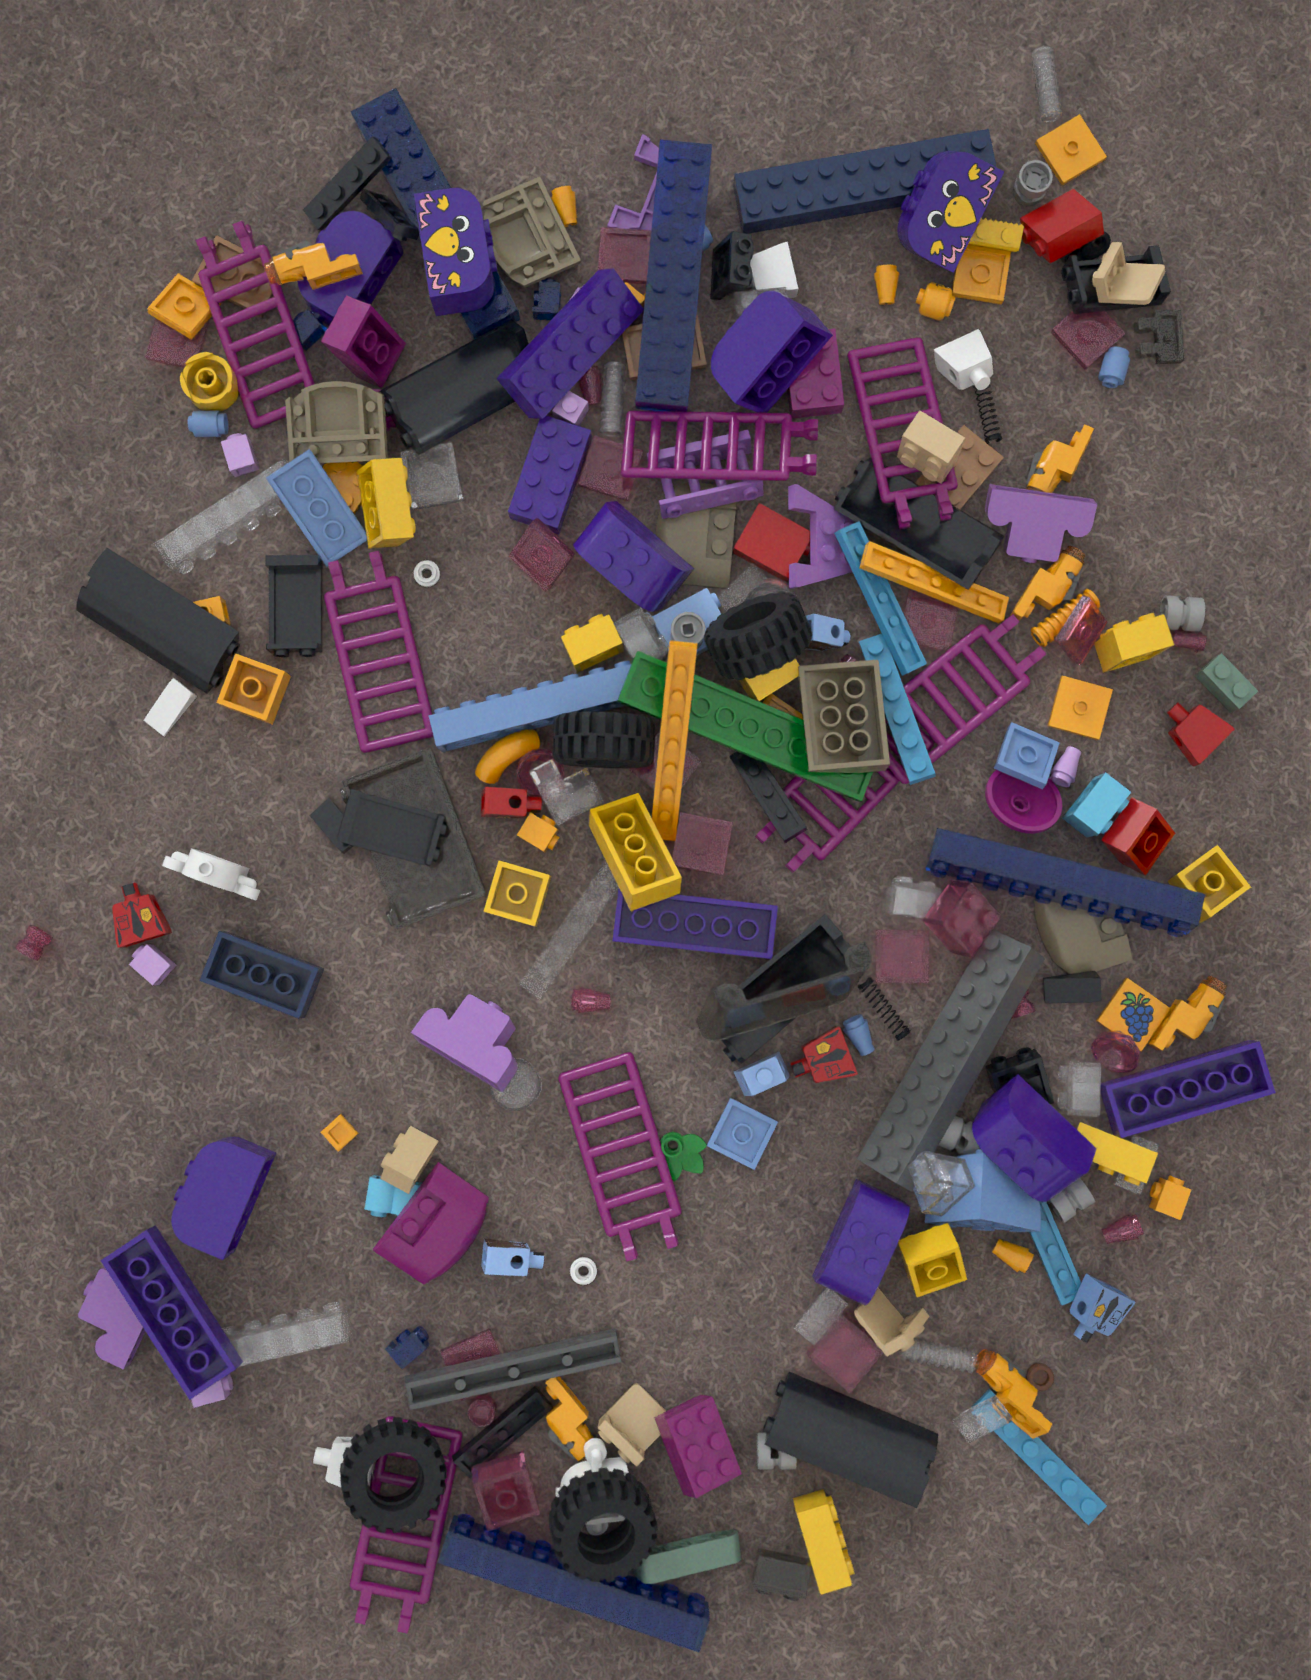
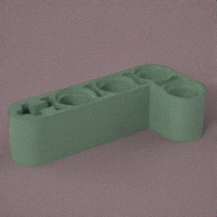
(690, 1556)

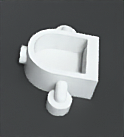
(214, 872)
(595, 1454)

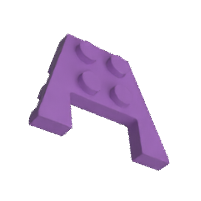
(628, 219)
(825, 551)

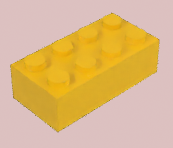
(635, 851)

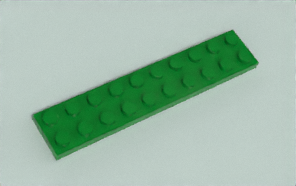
(737, 724)

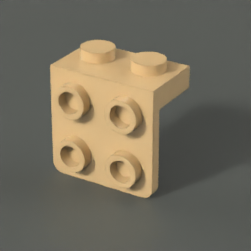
(1125, 281)
(887, 1325)
(631, 1424)

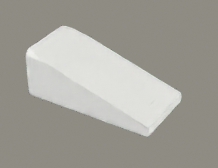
(169, 707)

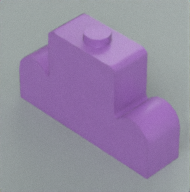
(1038, 520)
(471, 1039)
(110, 1311)

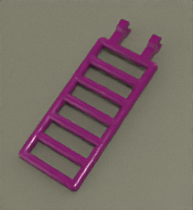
(214, 268)
(927, 389)
(787, 464)
(405, 631)
(984, 712)
(855, 816)
(650, 1134)
(432, 1543)

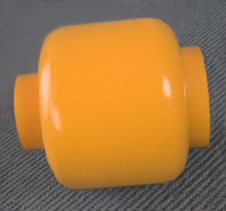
(935, 301)

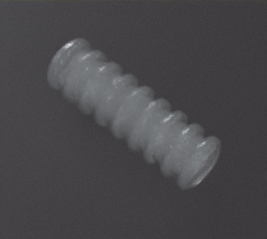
(1046, 83)
(612, 398)
(941, 1355)

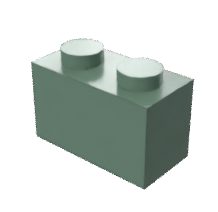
(1226, 683)

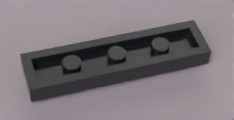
(347, 183)
(390, 215)
(769, 796)
(503, 1431)

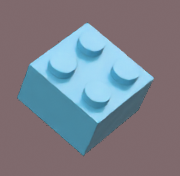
(1097, 805)

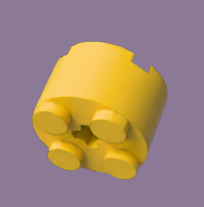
(196, 377)

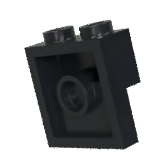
(731, 265)
(1026, 1064)

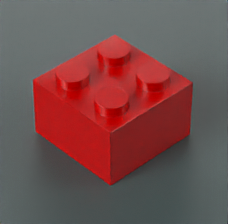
(1138, 836)

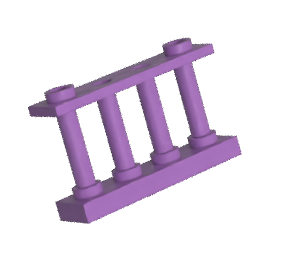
(723, 494)

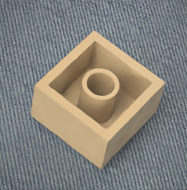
(930, 447)

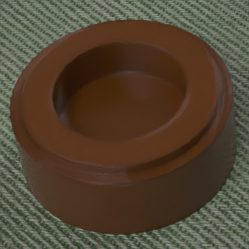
(1040, 1376)

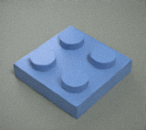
(1026, 755)
(742, 1133)

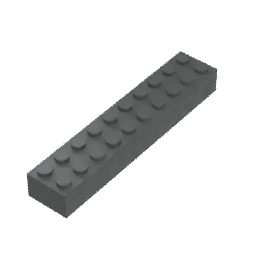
(951, 1056)

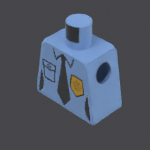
(1098, 1308)

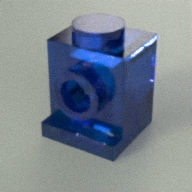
(547, 299)
(309, 328)
(409, 1346)

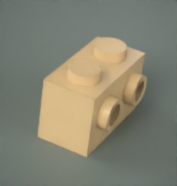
(409, 1159)

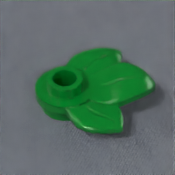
(685, 1156)

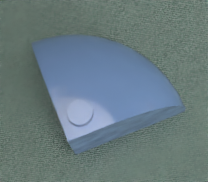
(992, 1203)

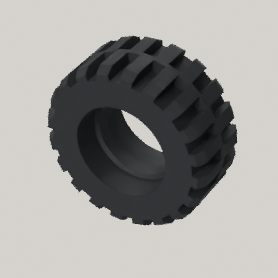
(758, 636)
(603, 740)
(400, 1509)
(613, 1552)

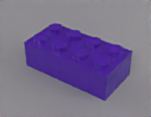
(550, 473)

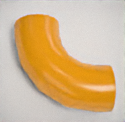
(505, 752)

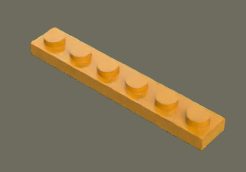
(930, 582)

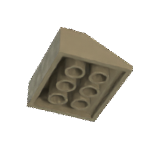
(844, 717)

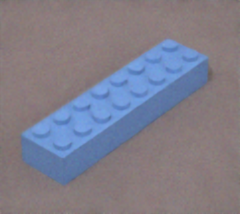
(527, 708)

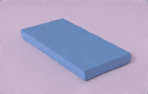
(317, 507)

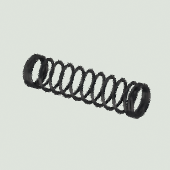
(997, 436)
(867, 983)

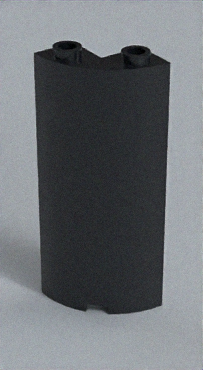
(454, 389)
(952, 547)
(157, 621)
(807, 958)
(851, 1439)

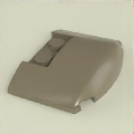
(529, 234)
(337, 423)
(701, 539)
(1081, 940)

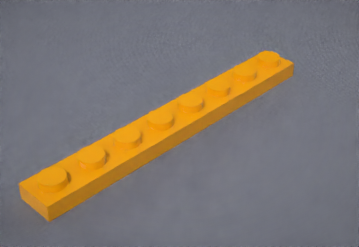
(673, 737)

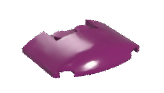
(434, 1226)

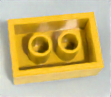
(386, 502)
(1133, 642)
(824, 1541)

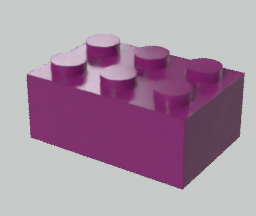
(363, 341)
(819, 385)
(698, 1446)

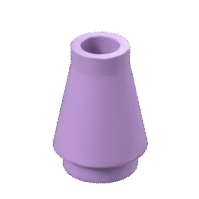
(1065, 769)

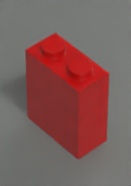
(1062, 226)
(772, 542)

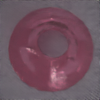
(523, 775)
(1114, 1056)

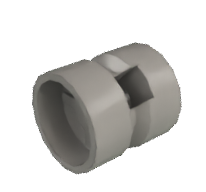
(1032, 183)
(1186, 613)
(688, 628)
(960, 1137)
(1071, 1198)
(768, 1462)

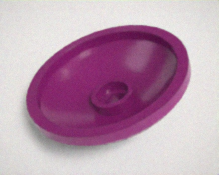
(1037, 807)

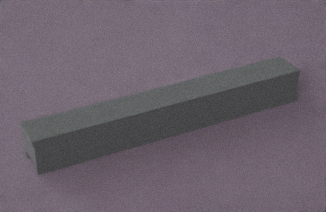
(512, 1369)

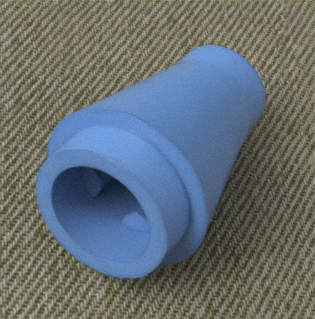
(859, 1034)

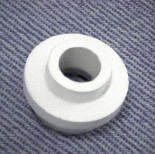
(426, 565)
(577, 1277)

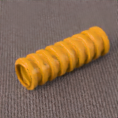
(1052, 626)

